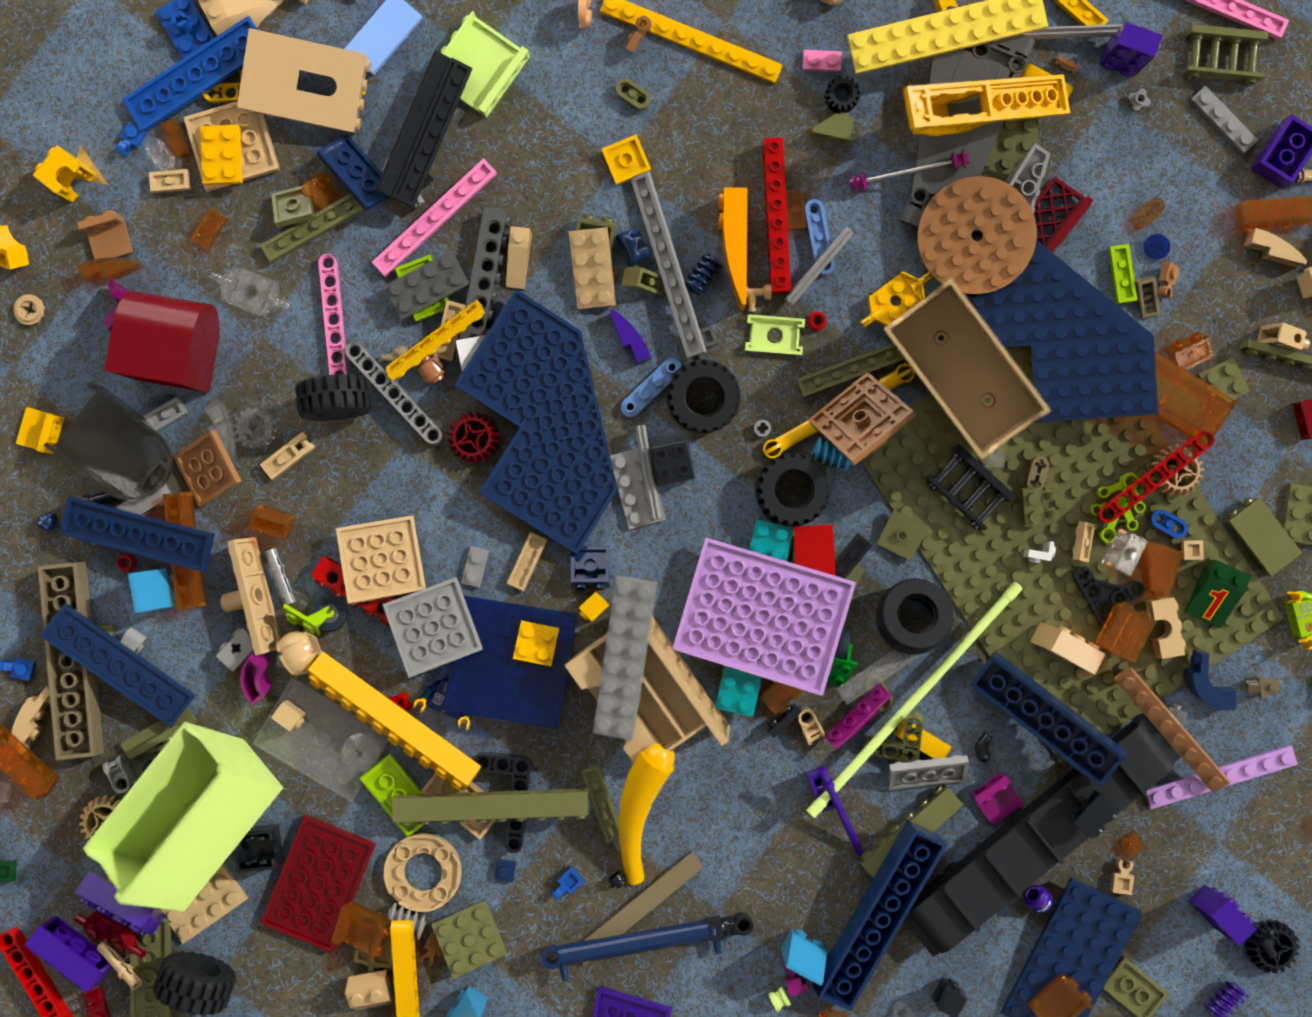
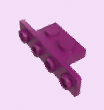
(858, 717)

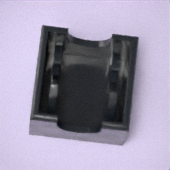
(672, 463)
(260, 849)

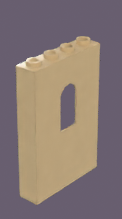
(273, 73)

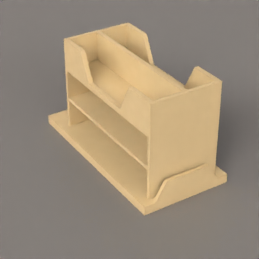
(670, 700)

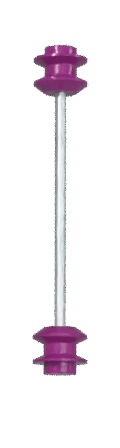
(956, 161)

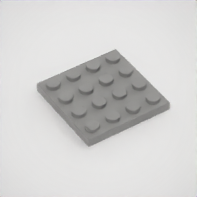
(432, 627)

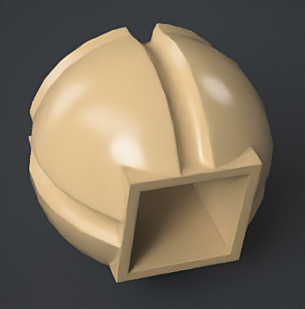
(298, 651)

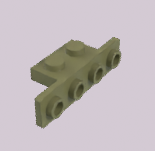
(151, 736)

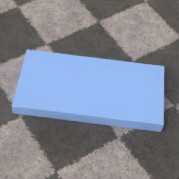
(385, 32)

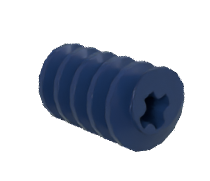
(703, 273)

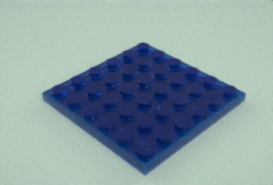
(505, 688)

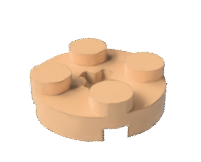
(584, 14)

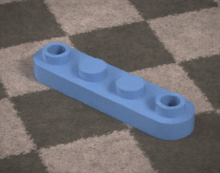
(818, 232)
(650, 388)

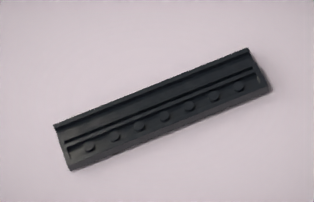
(424, 129)

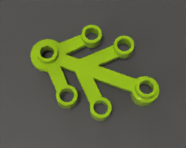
(1122, 501)

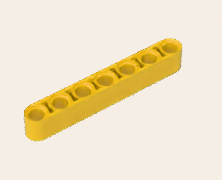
(404, 968)

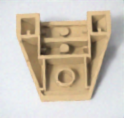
(226, 13)

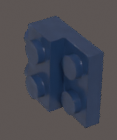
(591, 568)

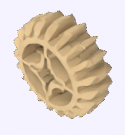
(1192, 473)
(95, 811)

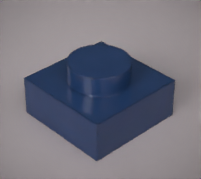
(505, 870)

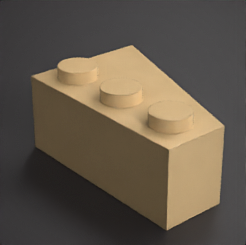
(1068, 647)

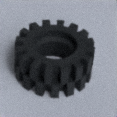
(847, 84)

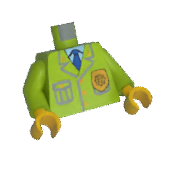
(1300, 616)

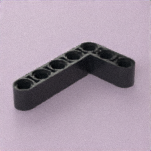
(517, 774)

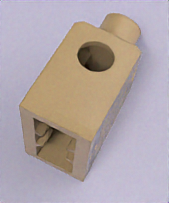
(1284, 336)

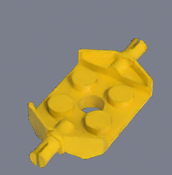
(904, 286)

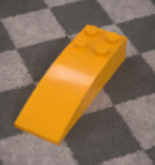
(734, 239)

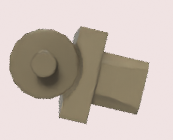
(1262, 686)

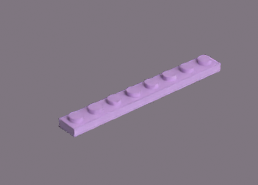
(1235, 771)

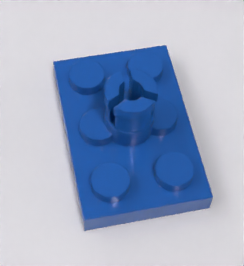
(185, 26)

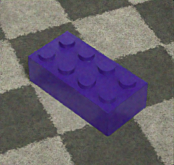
(100, 895)
(69, 953)

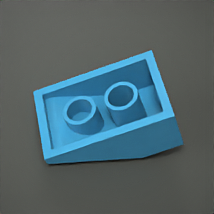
(152, 590)
(804, 955)
(470, 1004)

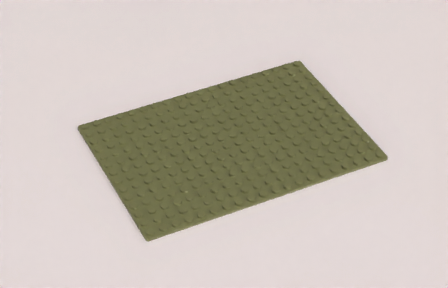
(983, 564)

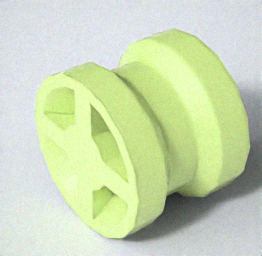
(779, 999)

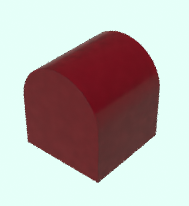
(164, 341)

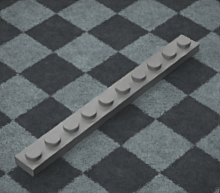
(668, 265)

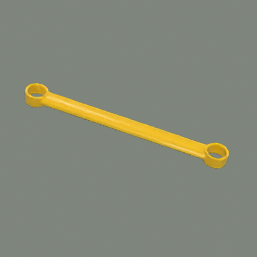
(806, 430)

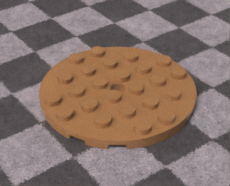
(983, 206)

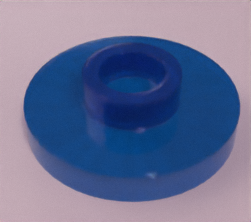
(1156, 246)

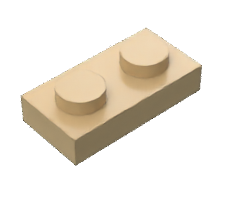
(169, 181)
(1083, 543)

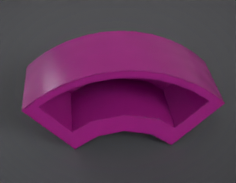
(254, 677)

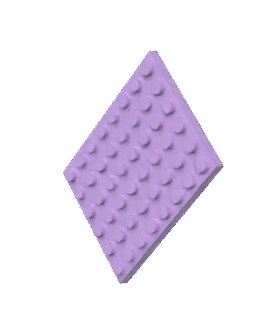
(764, 616)

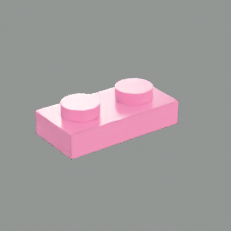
(822, 60)

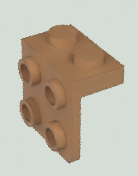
(107, 235)

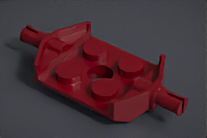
(108, 931)

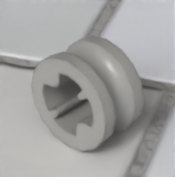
(766, 432)

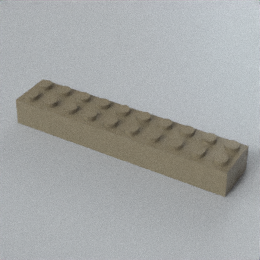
(71, 686)

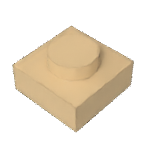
(1192, 550)

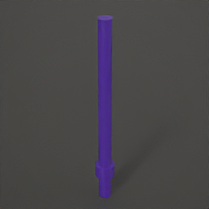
(828, 785)

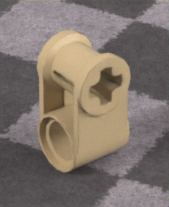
(811, 728)

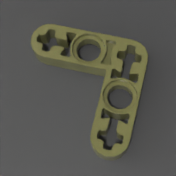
(906, 745)

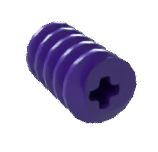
(1226, 1000)

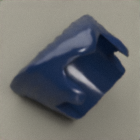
(633, 246)

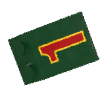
(1217, 592)

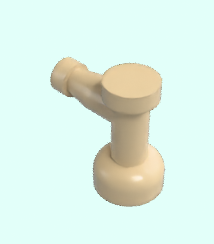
(751, 294)

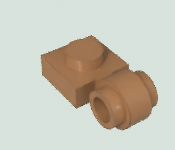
(635, 39)

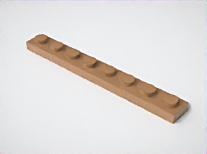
(1171, 729)

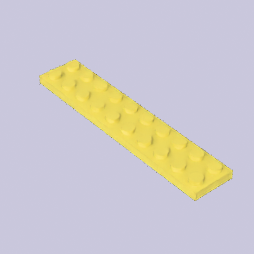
(944, 32)

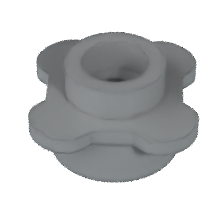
(1136, 105)

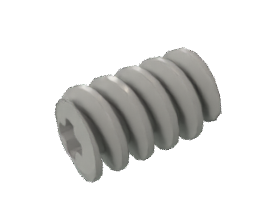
(419, 924)

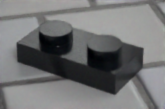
(788, 716)

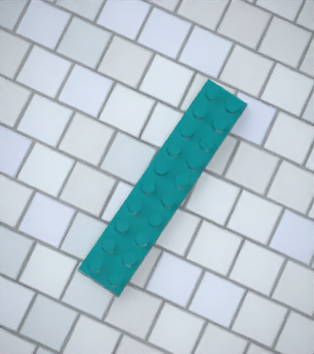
(738, 688)

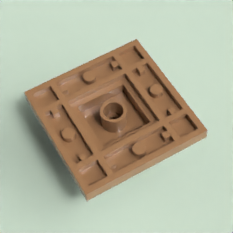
(861, 418)

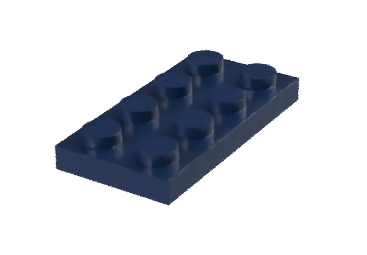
(353, 171)

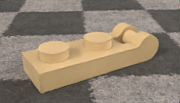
(287, 456)

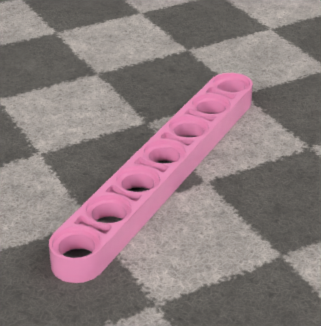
(333, 310)

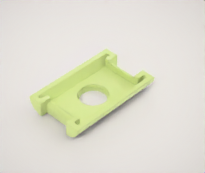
(790, 334)

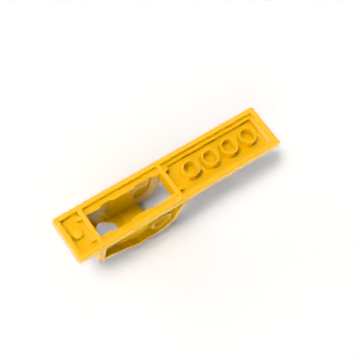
(999, 102)

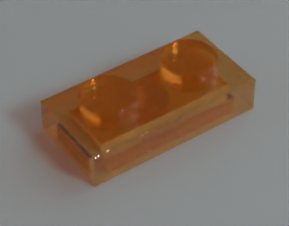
(176, 138)
(795, 210)
(209, 228)

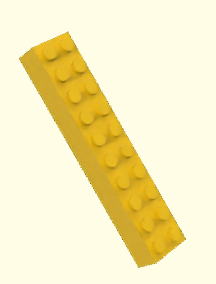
(393, 722)

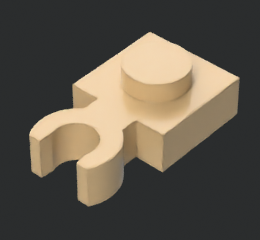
(1122, 881)

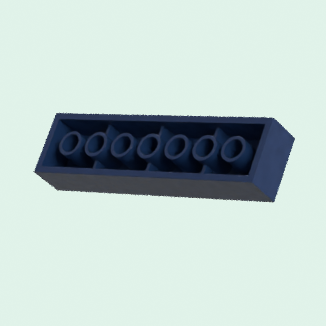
(1049, 719)

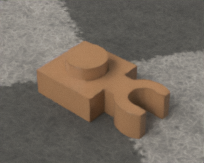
(1168, 277)

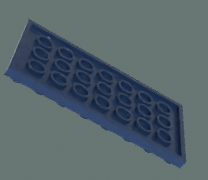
(1079, 940)

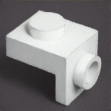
(1036, 556)

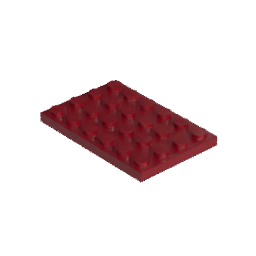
(317, 881)

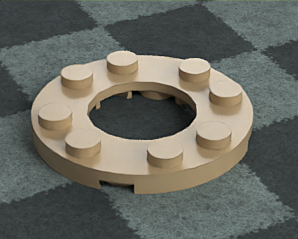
(406, 894)

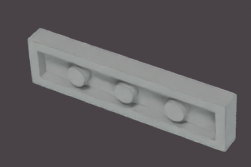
(1223, 120)

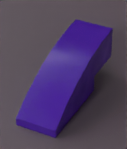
(630, 338)

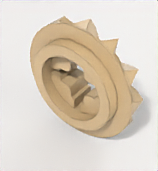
(28, 301)

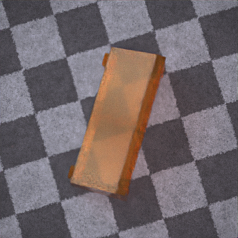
(1189, 402)

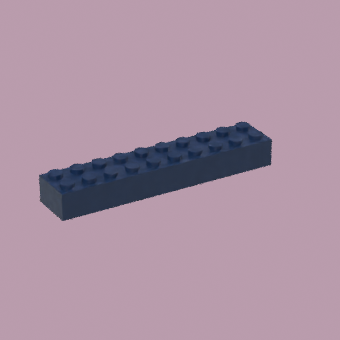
(880, 914)

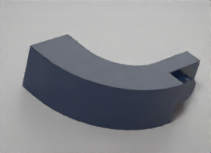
(1200, 686)

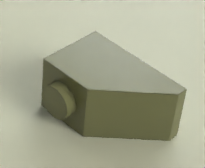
(834, 129)
(643, 281)

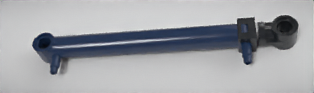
(645, 940)

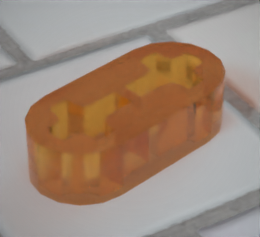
(1150, 215)

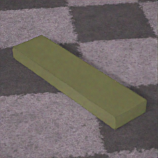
(602, 803)

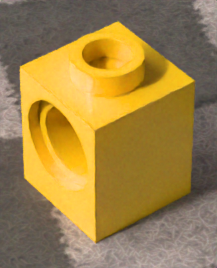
(593, 607)

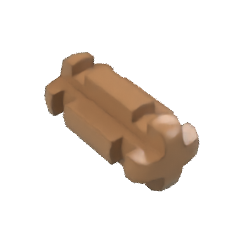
(1067, 64)

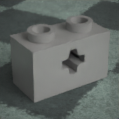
(228, 651)

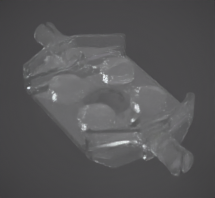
(235, 287)

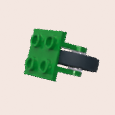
(842, 666)

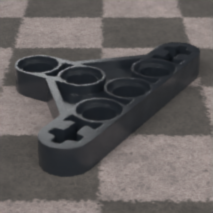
(1104, 592)

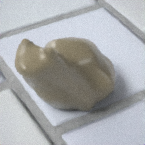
(395, 353)

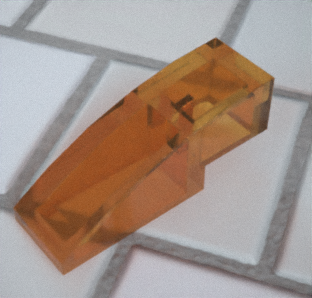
(108, 268)

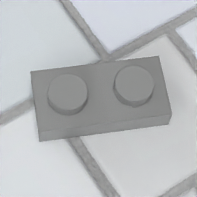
(166, 414)
(475, 566)

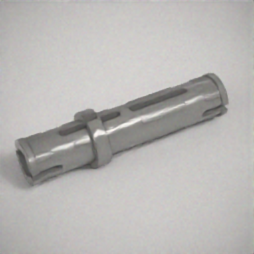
(278, 572)

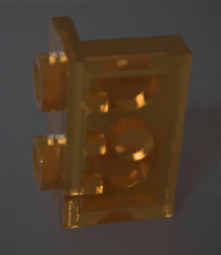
(1191, 350)

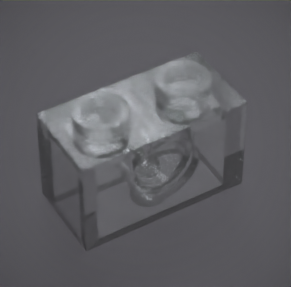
(1124, 551)

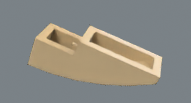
(1274, 248)

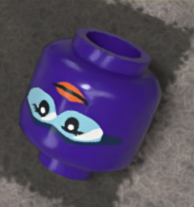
(1038, 898)

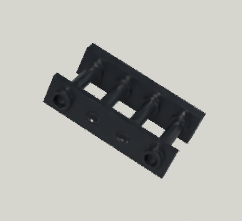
(987, 481)

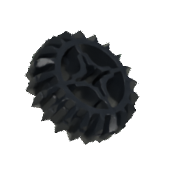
(1286, 950)

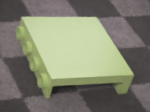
(493, 62)

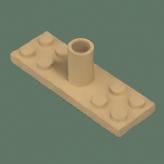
(252, 595)

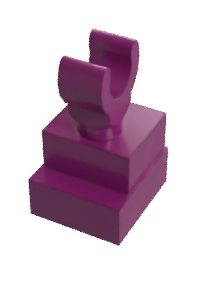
(794, 984)

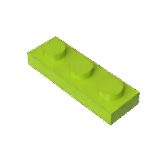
(1122, 274)

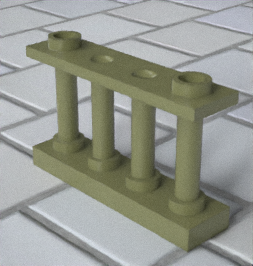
(1232, 36)

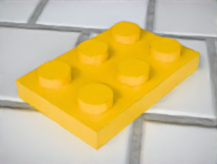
(221, 154)

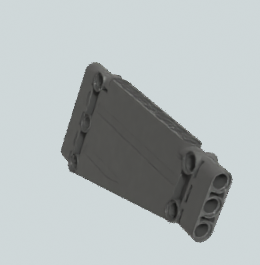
(958, 67)

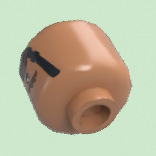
(431, 369)

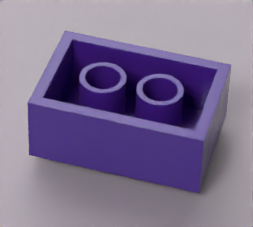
(1130, 49)
(1285, 152)
(1223, 914)

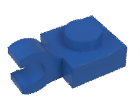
(131, 137)
(20, 668)
(569, 882)

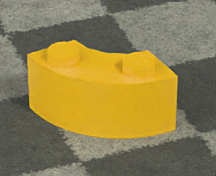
(11, 252)

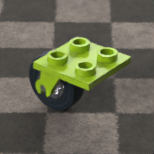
(326, 616)

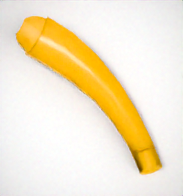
(641, 788)

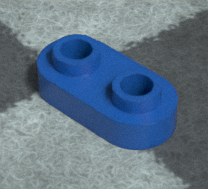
(1167, 523)

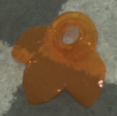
(320, 192)

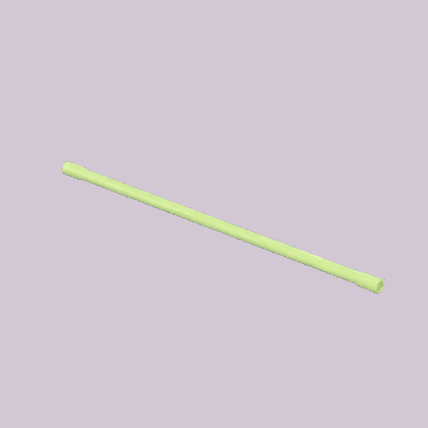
(1007, 597)

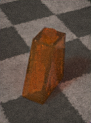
(1159, 568)

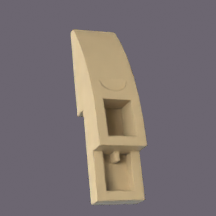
(26, 724)

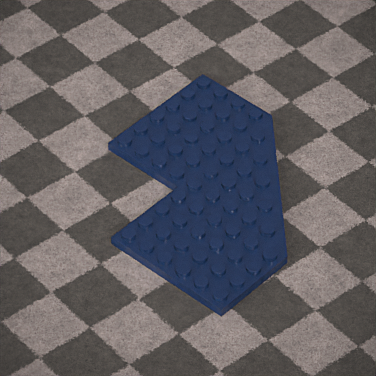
(1084, 347)
(541, 381)

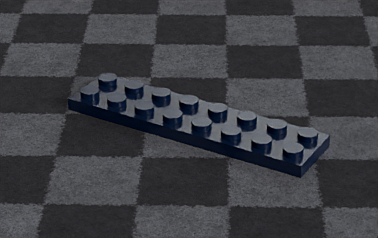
(137, 534)
(117, 665)

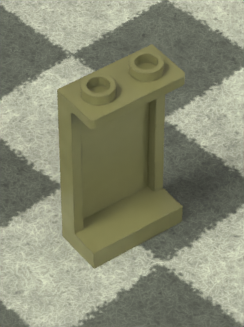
(1262, 535)

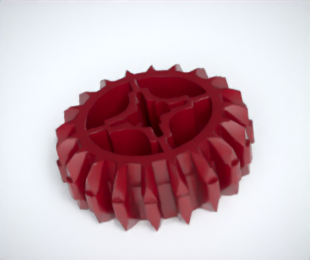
(465, 440)

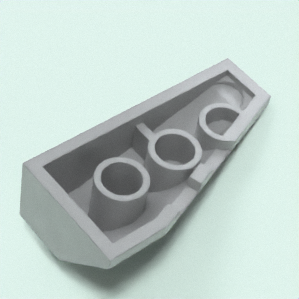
(1029, 173)

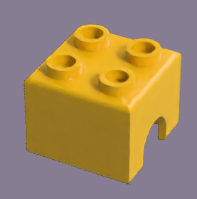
(60, 170)

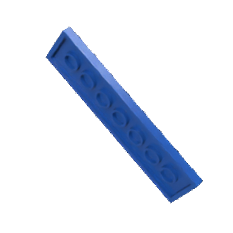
(190, 77)

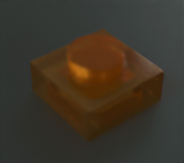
(1132, 844)

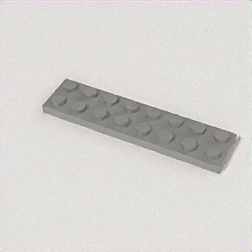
(625, 657)

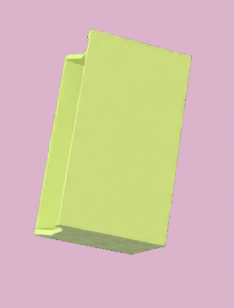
(183, 818)

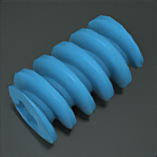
(829, 453)

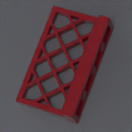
(1071, 218)

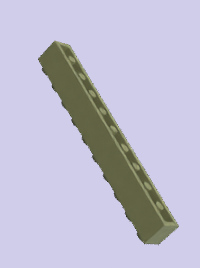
(491, 805)

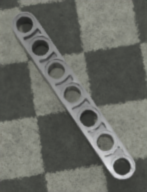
(386, 389)

